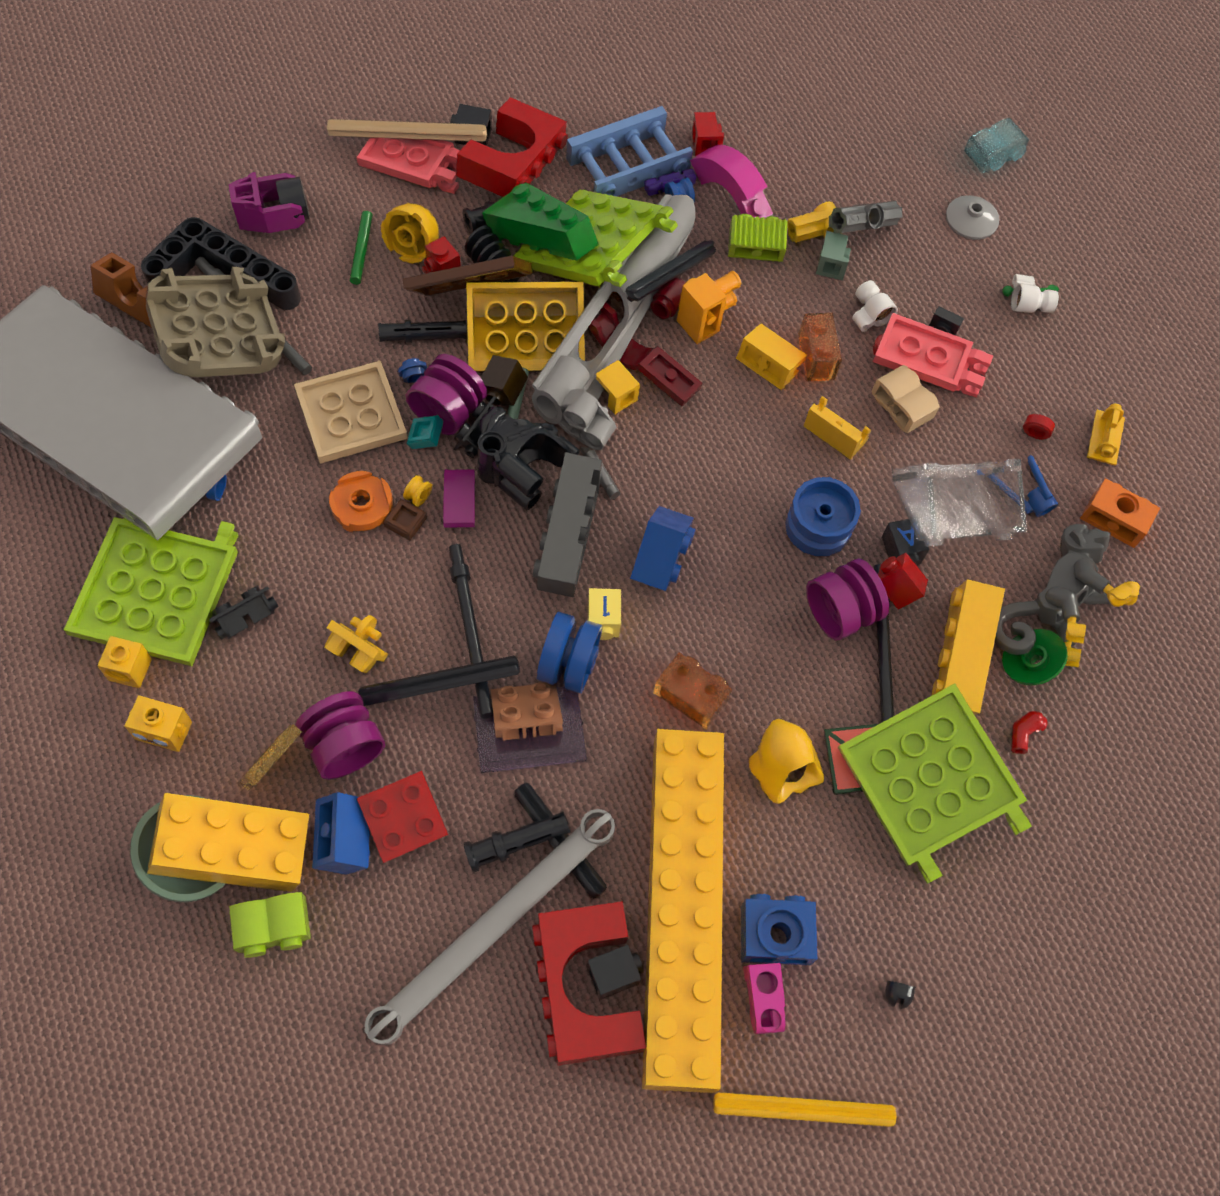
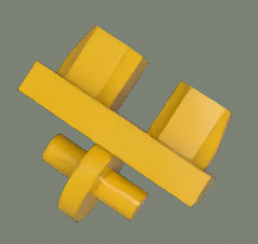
(367, 652)

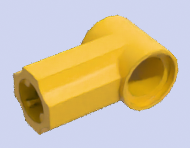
(811, 224)

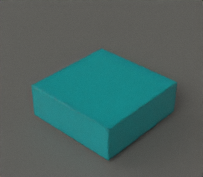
(425, 432)

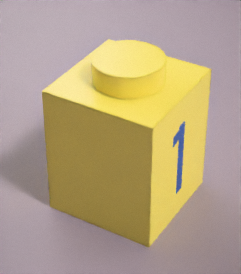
(605, 609)

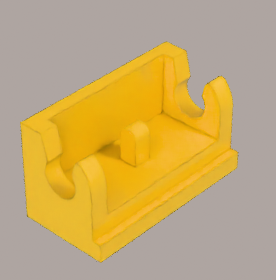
(770, 356)
(835, 429)

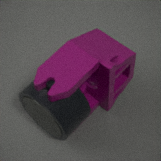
(251, 193)

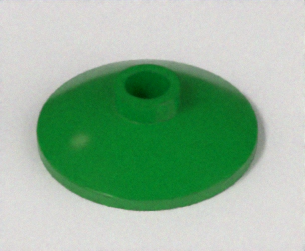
(1048, 648)

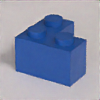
(663, 541)

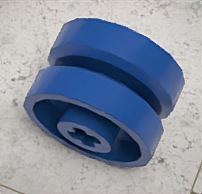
(822, 516)
(574, 654)

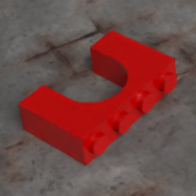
(503, 171)
(576, 1034)

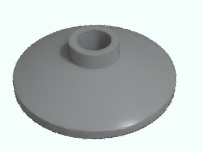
(972, 217)

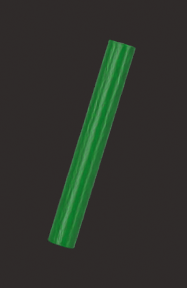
(361, 247)

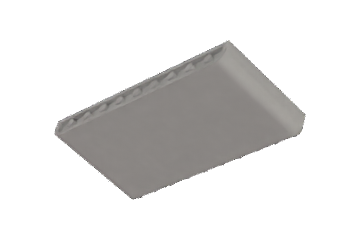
(114, 413)

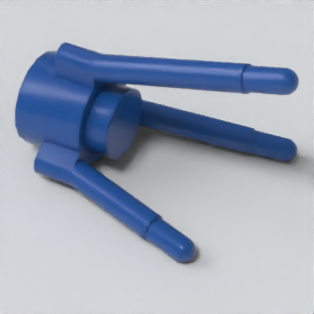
(1040, 498)

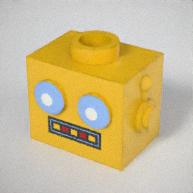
(158, 723)

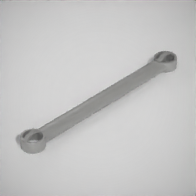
(489, 927)

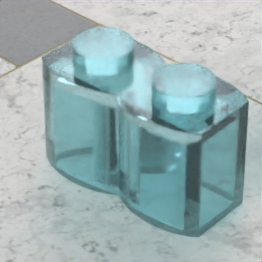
(996, 145)

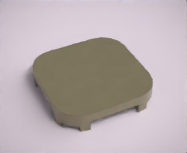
(213, 324)

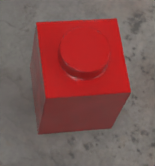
(902, 580)

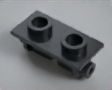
(469, 434)
(231, 617)

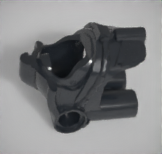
(509, 448)

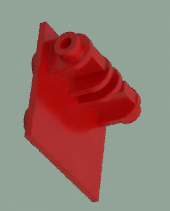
(402, 816)

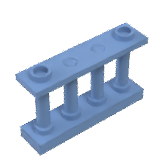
(622, 134)

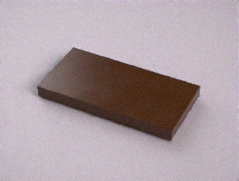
(456, 278)

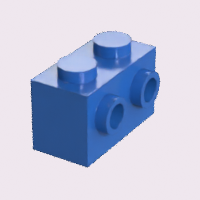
(340, 835)

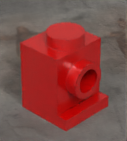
(706, 131)
(440, 256)

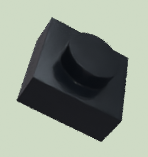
(946, 321)

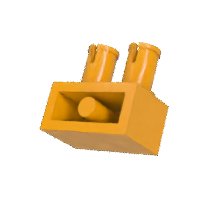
(704, 304)

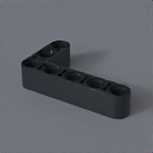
(198, 239)

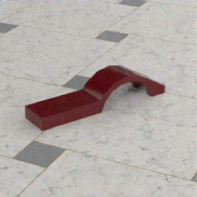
(651, 362)

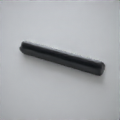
(537, 811)

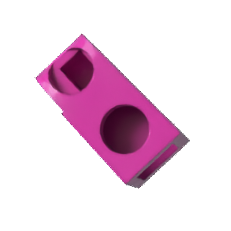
(765, 997)

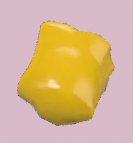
(783, 750)

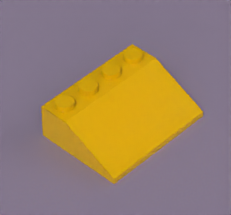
(521, 321)

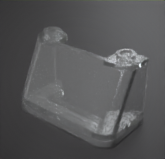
(962, 500)

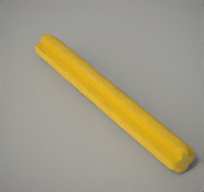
(804, 1109)

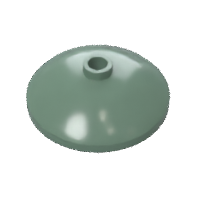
(165, 887)

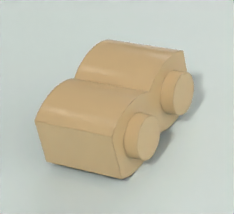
(905, 398)

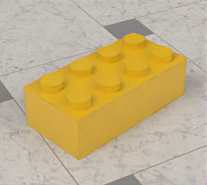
(228, 843)

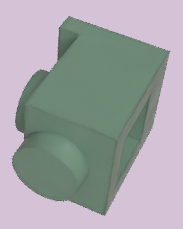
(834, 256)

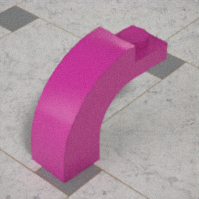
(736, 175)

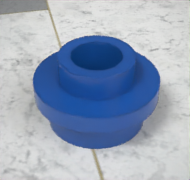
(412, 370)

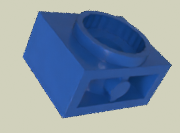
(790, 915)

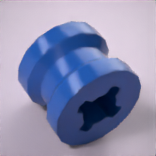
(684, 187)

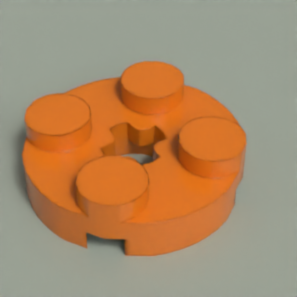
(357, 517)

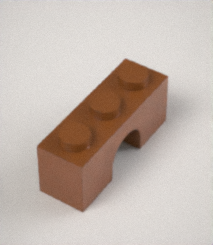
(117, 284)

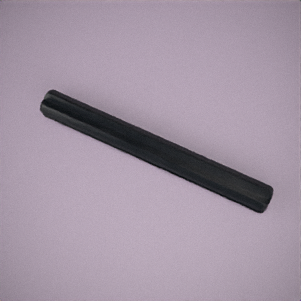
(670, 271)
(439, 680)

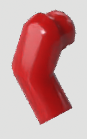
(1023, 727)

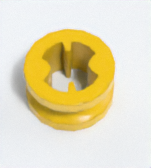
(417, 490)

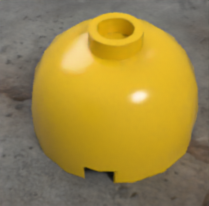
(409, 230)

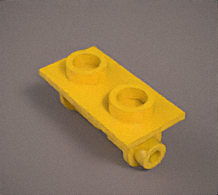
(1106, 434)

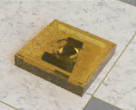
(270, 756)

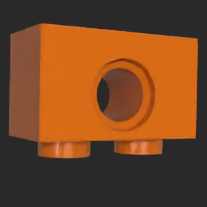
(1120, 513)

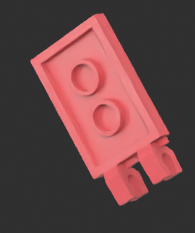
(413, 161)
(933, 355)

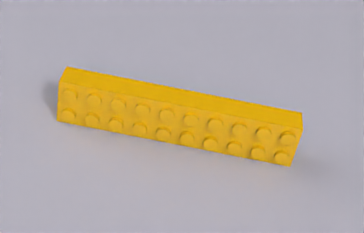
(685, 914)

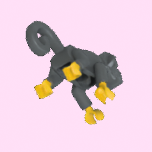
(1070, 584)

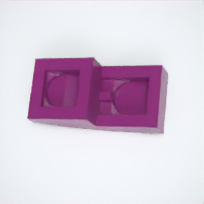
(459, 498)

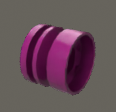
(447, 390)
(847, 599)
(340, 735)

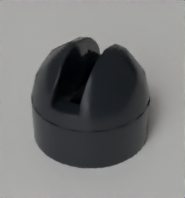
(898, 990)

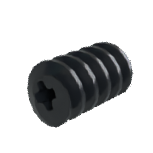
(485, 246)

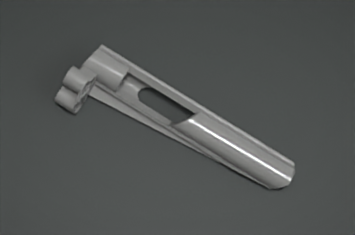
(567, 385)

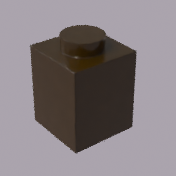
(504, 380)

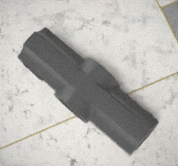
(865, 216)

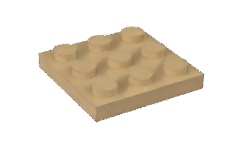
(350, 411)

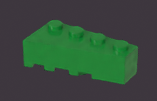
(541, 222)

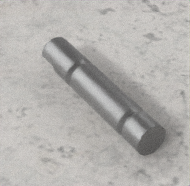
(605, 480)

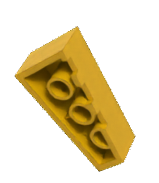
(969, 640)

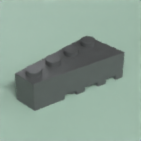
(568, 525)

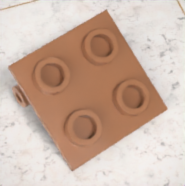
(526, 708)

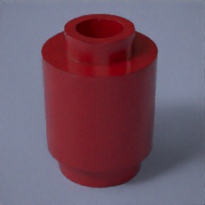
(667, 299)

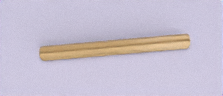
(407, 130)

